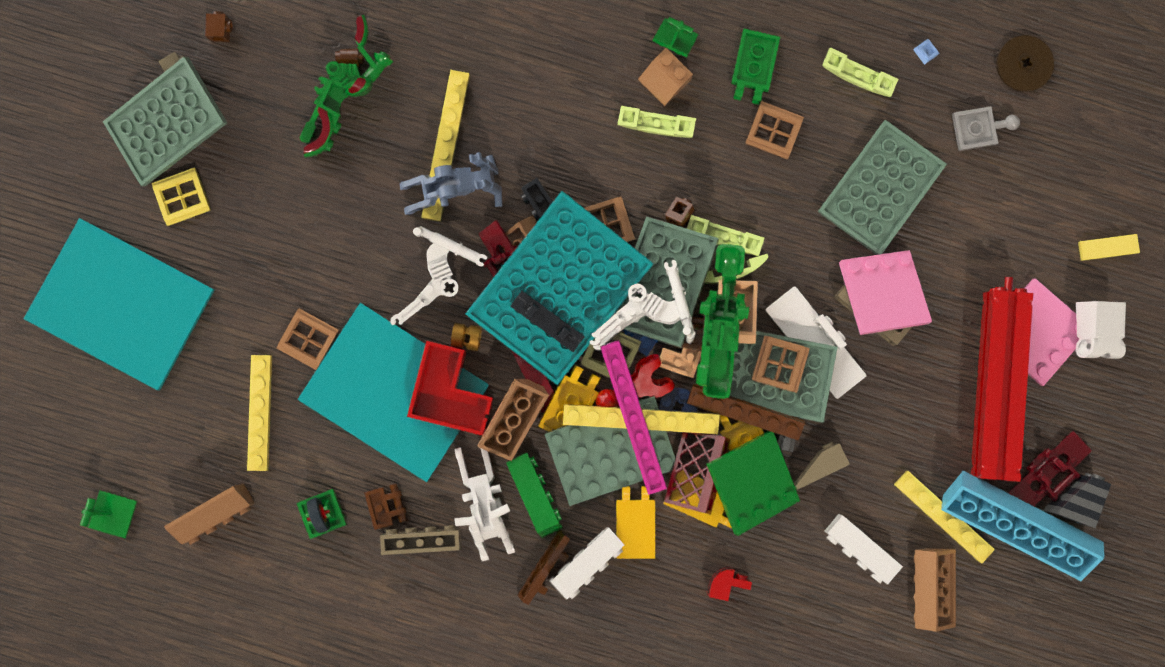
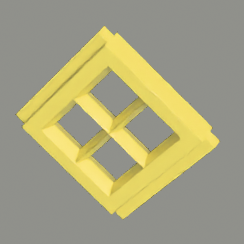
(176, 180)

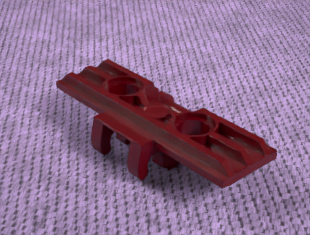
(493, 237)
(1047, 465)

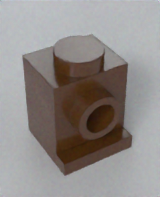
(679, 206)

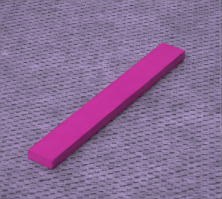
(633, 417)

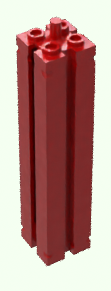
(1002, 383)

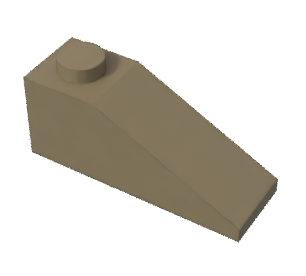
(824, 463)

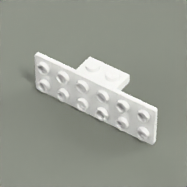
(800, 321)

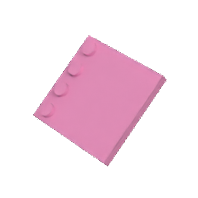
(885, 292)
(1052, 333)

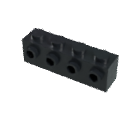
(537, 197)

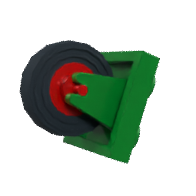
(321, 513)

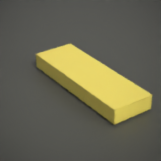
(1108, 247)

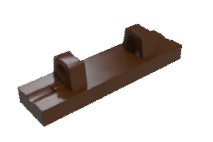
(543, 567)

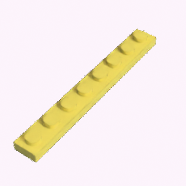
(448, 132)
(655, 419)

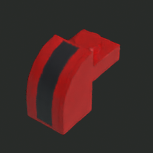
(722, 581)

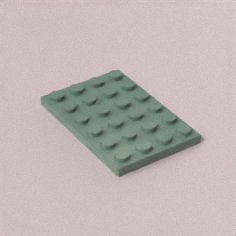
(165, 121)
(882, 188)
(693, 254)
(814, 387)
(602, 458)

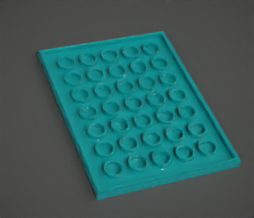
(571, 269)
(119, 304)
(369, 387)

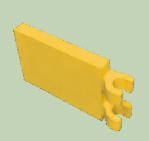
(571, 393)
(738, 432)
(717, 511)
(636, 525)

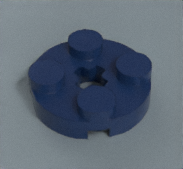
(677, 394)

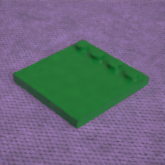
(753, 482)

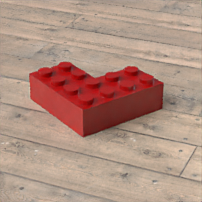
(437, 396)

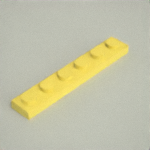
(259, 413)
(956, 528)

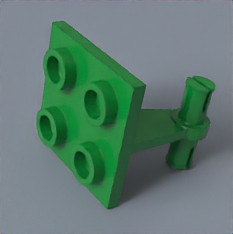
(676, 36)
(110, 514)

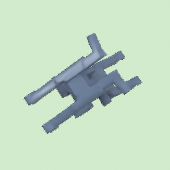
(455, 182)

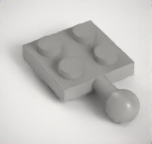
(977, 127)

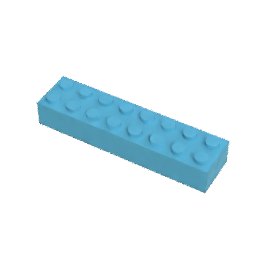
(1022, 526)

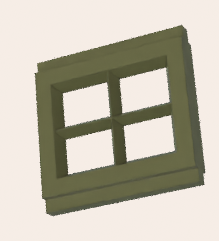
(601, 367)

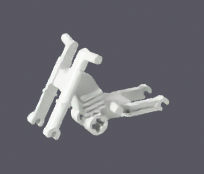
(438, 269)
(652, 307)
(486, 510)

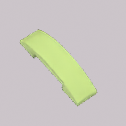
(858, 74)
(656, 123)
(750, 242)
(753, 264)

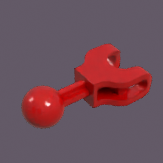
(642, 382)

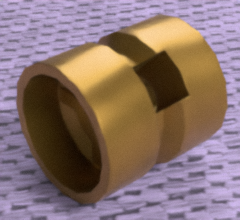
(459, 335)

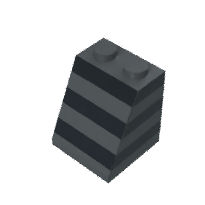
(1081, 500)

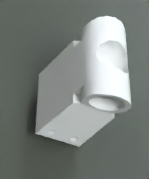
(1100, 329)

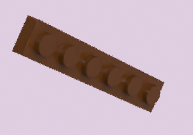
(748, 413)

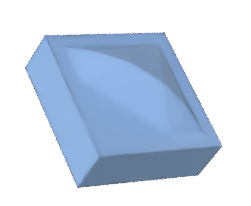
(926, 51)

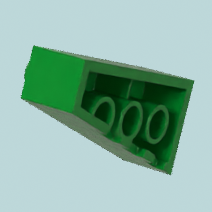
(536, 499)

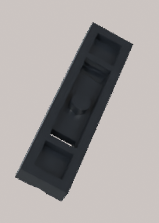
(547, 321)

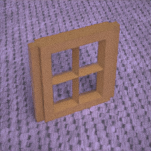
(780, 114)
(621, 214)
(316, 324)
(797, 369)

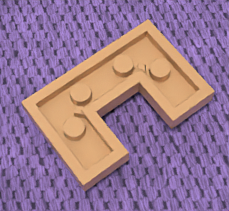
(683, 363)

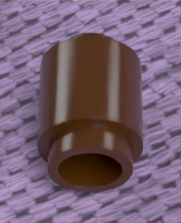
(349, 56)

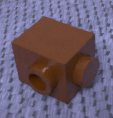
(218, 27)

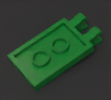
(755, 63)

